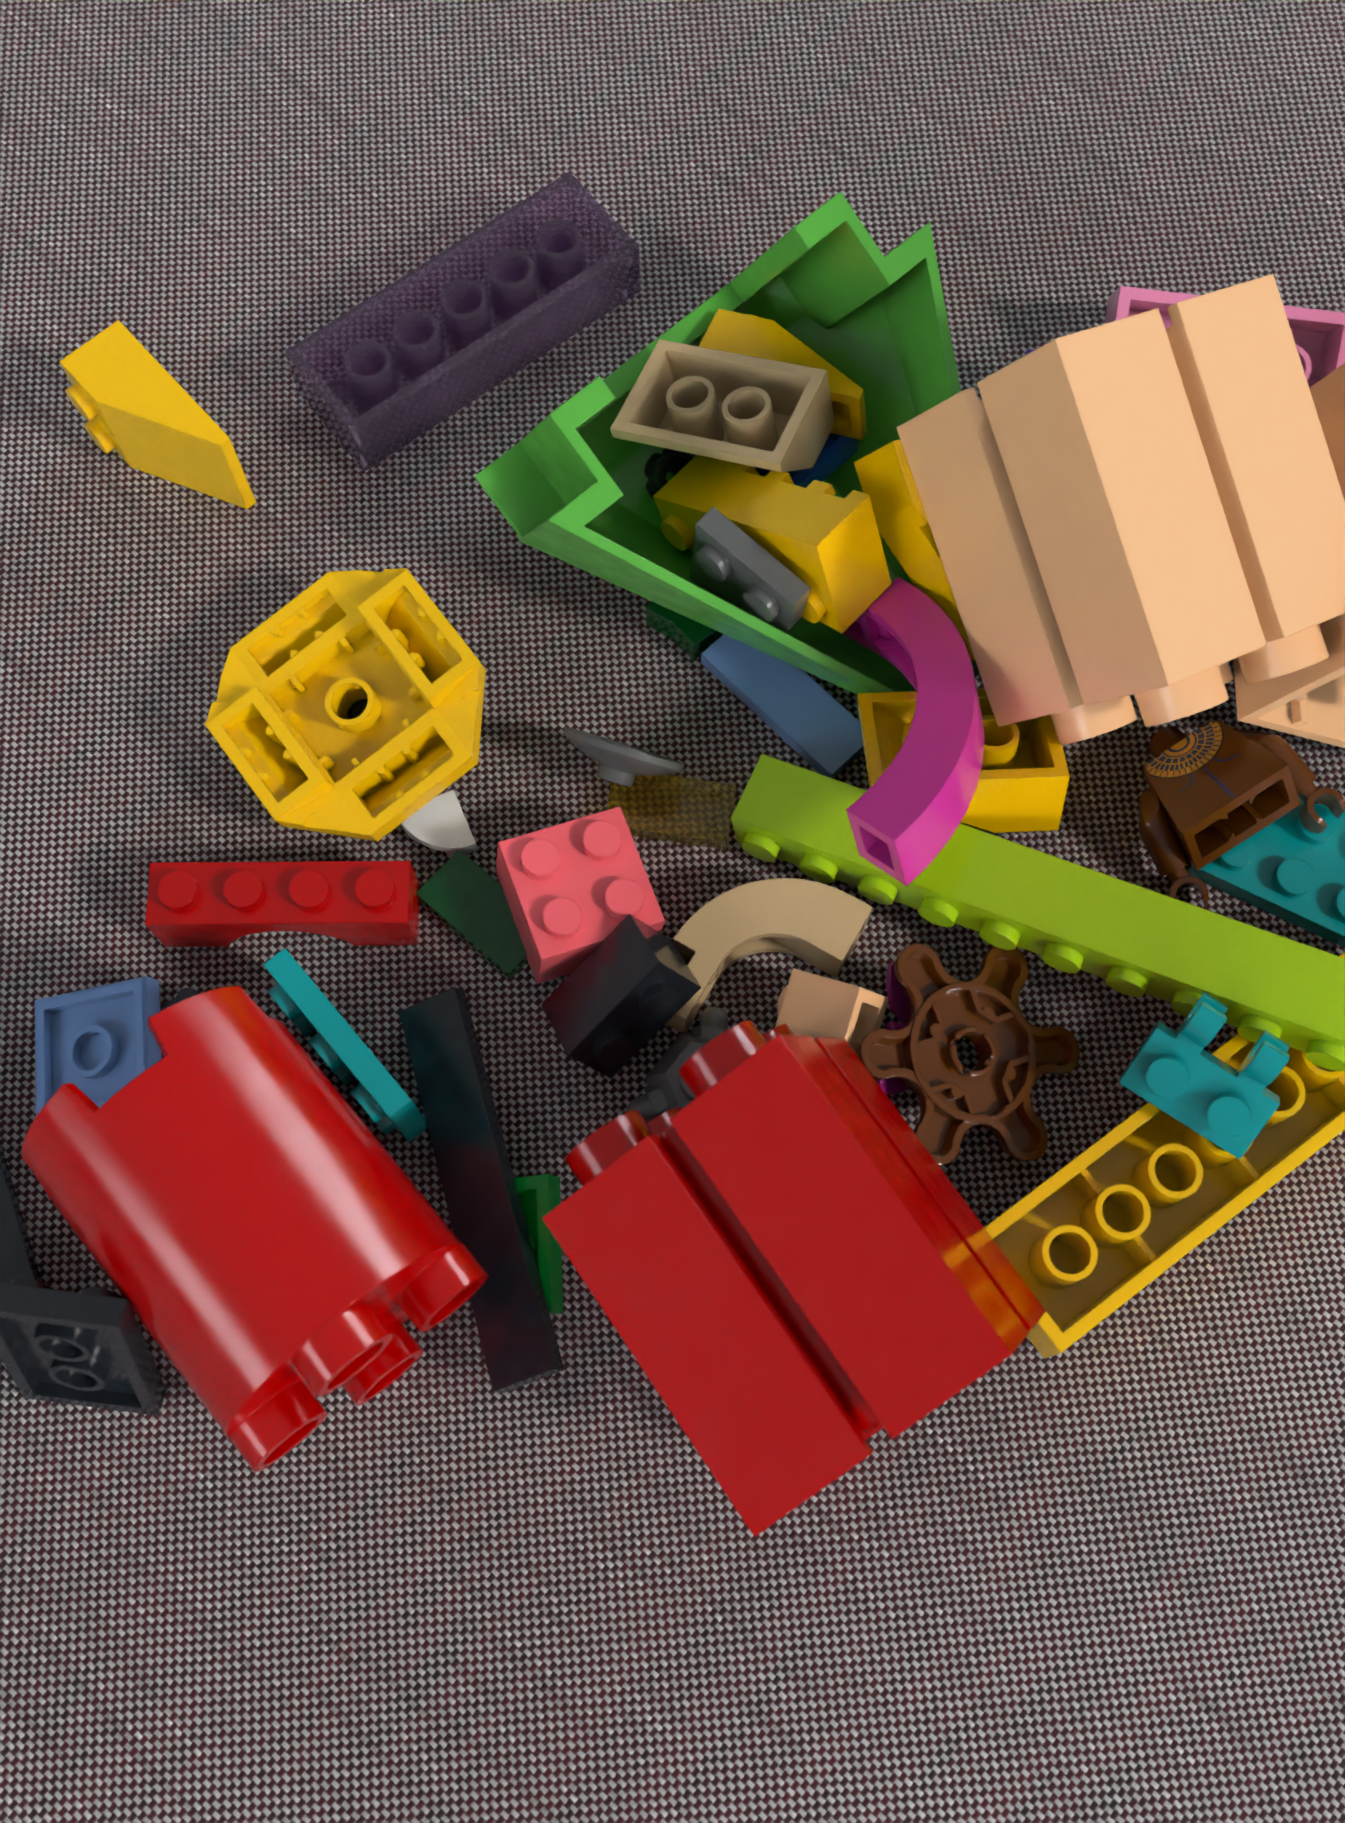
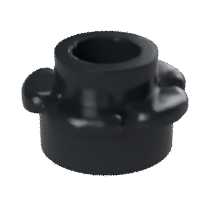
(660, 464)

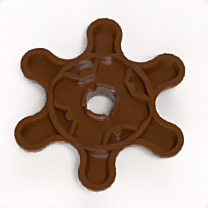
(1007, 1047)

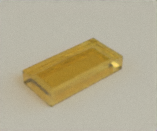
(676, 809)

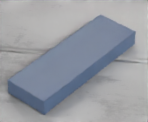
(788, 703)

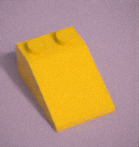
(151, 418)
(1021, 770)

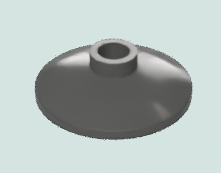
(620, 761)

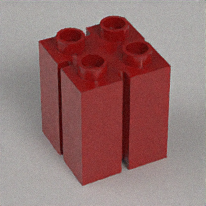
(787, 1264)

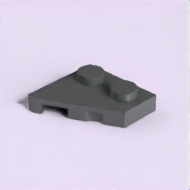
(745, 573)

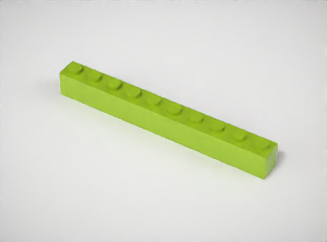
(1063, 914)

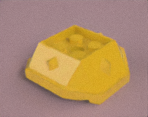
(302, 670)

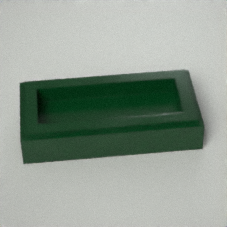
(476, 911)

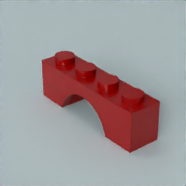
(227, 900)

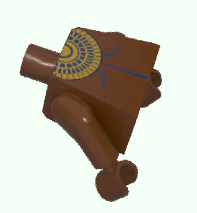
(1218, 792)

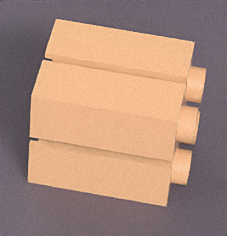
(1137, 514)

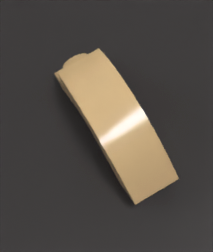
(768, 916)

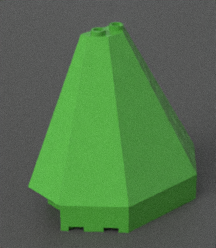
(833, 289)

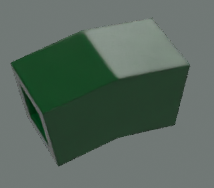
(687, 633)

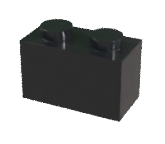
(620, 996)

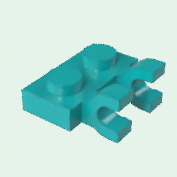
(1200, 1088)

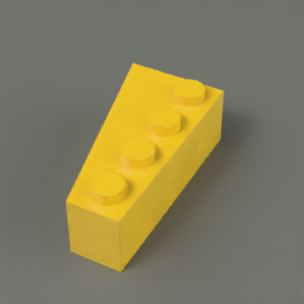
(809, 530)

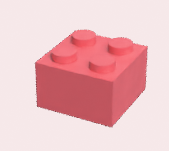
(574, 889)

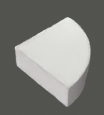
(441, 825)

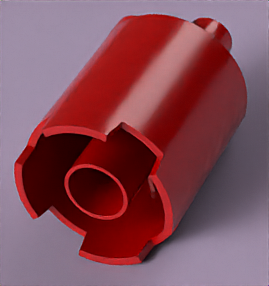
(251, 1222)

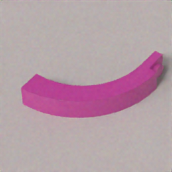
(933, 777)

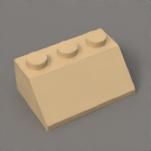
(729, 407)

